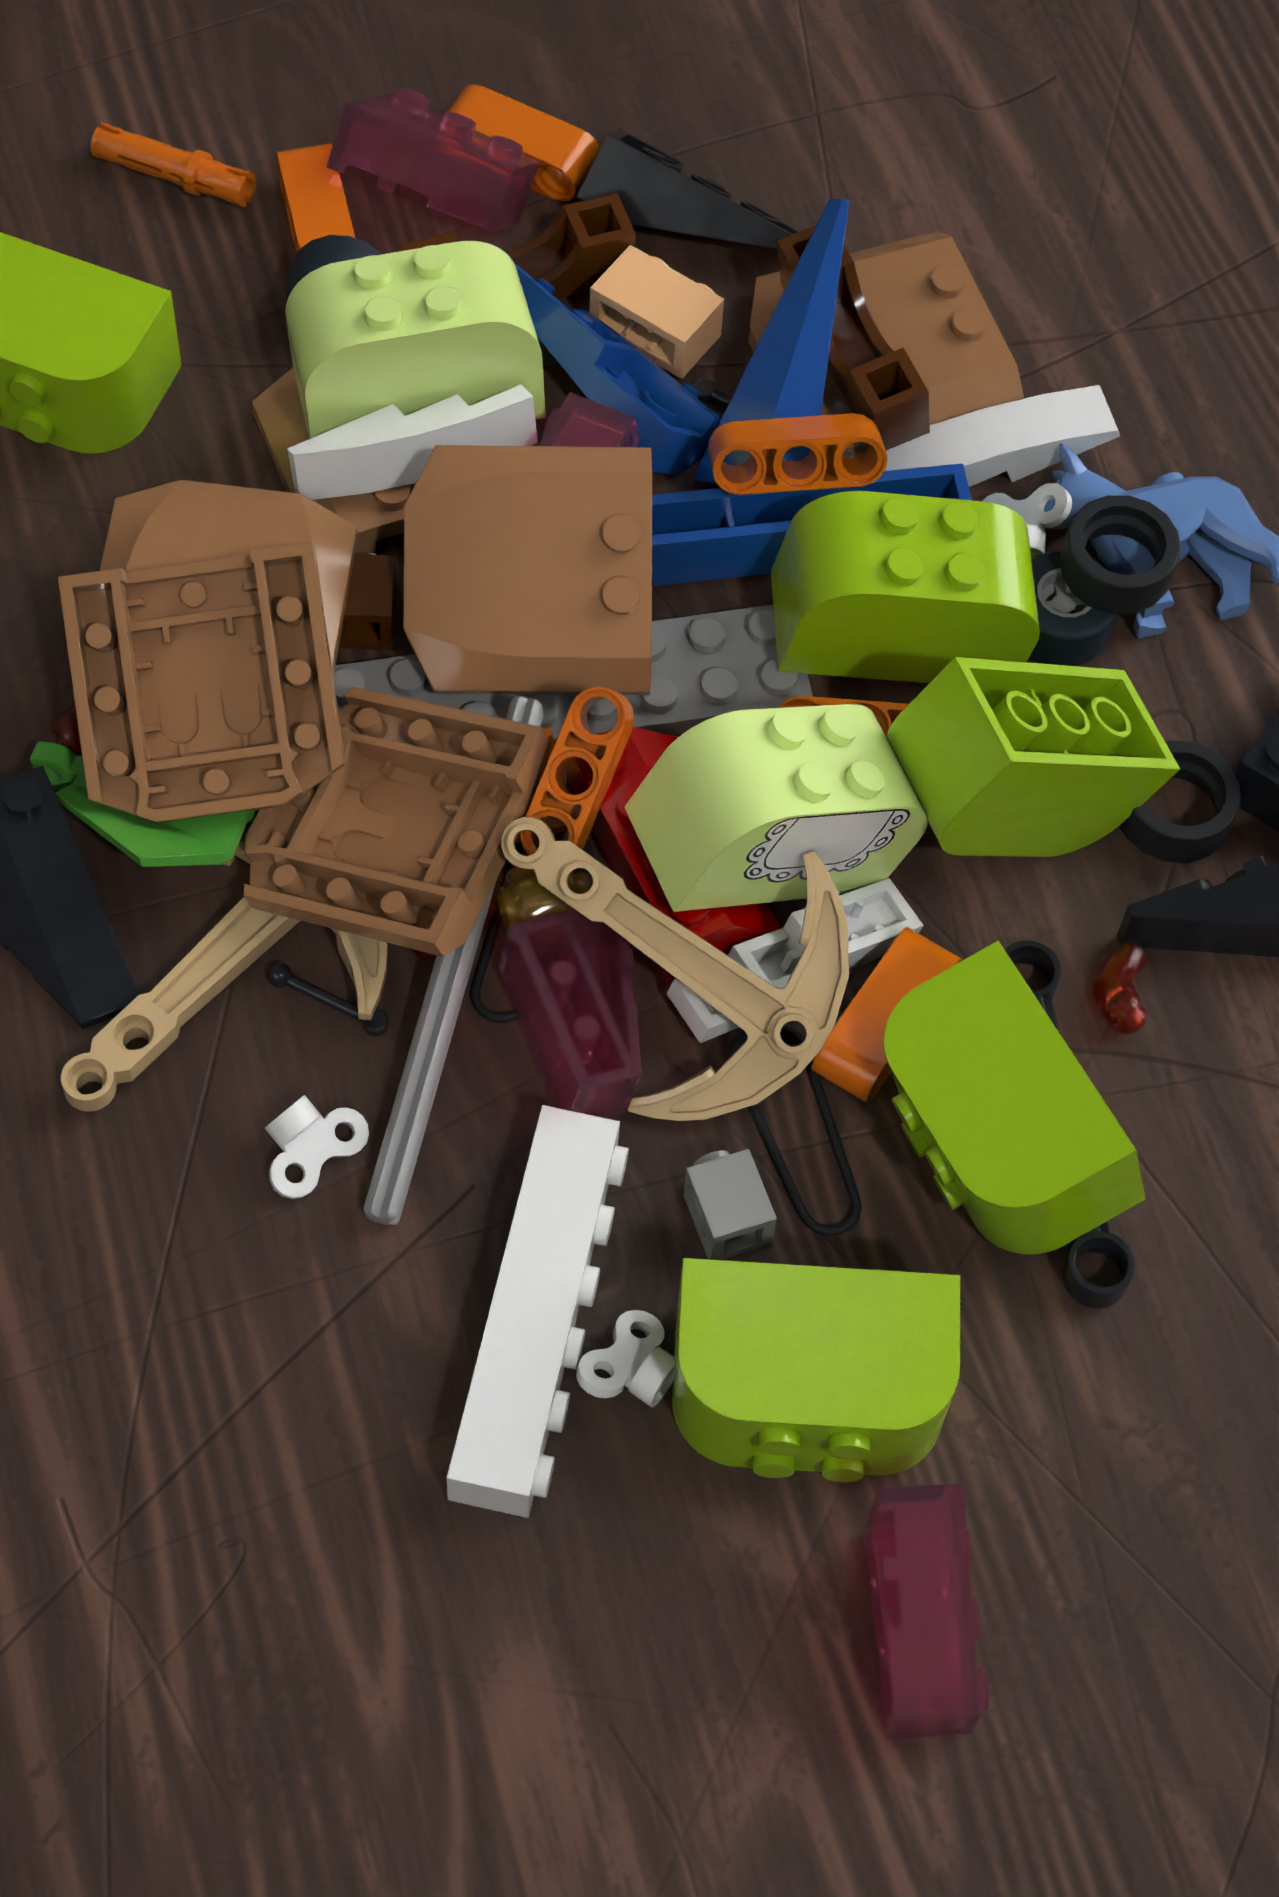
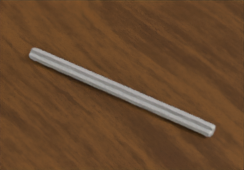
(428, 1053)

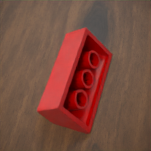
(626, 857)

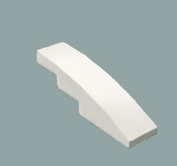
(1012, 435)
(393, 448)
(874, 921)

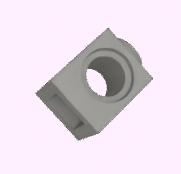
(729, 1204)

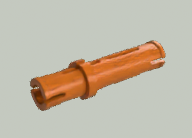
(193, 171)

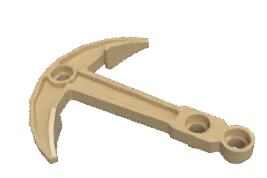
(193, 983)
(745, 998)

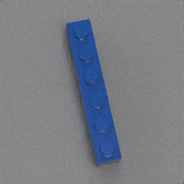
(736, 535)

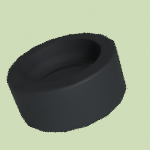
(1128, 518)
(1189, 843)

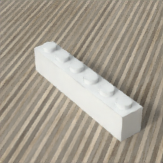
(534, 1313)

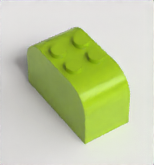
(80, 349)
(902, 586)
(1028, 756)
(1006, 1109)
(814, 1366)

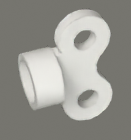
(1033, 512)
(309, 1142)
(630, 1361)

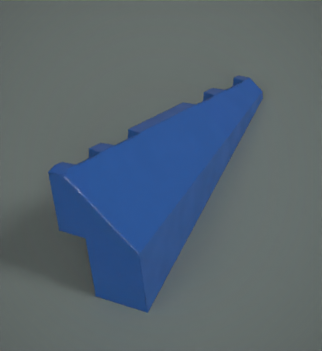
(792, 356)
(623, 378)

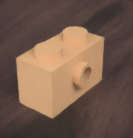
(658, 310)

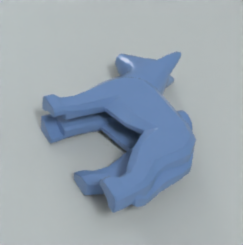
(1212, 527)

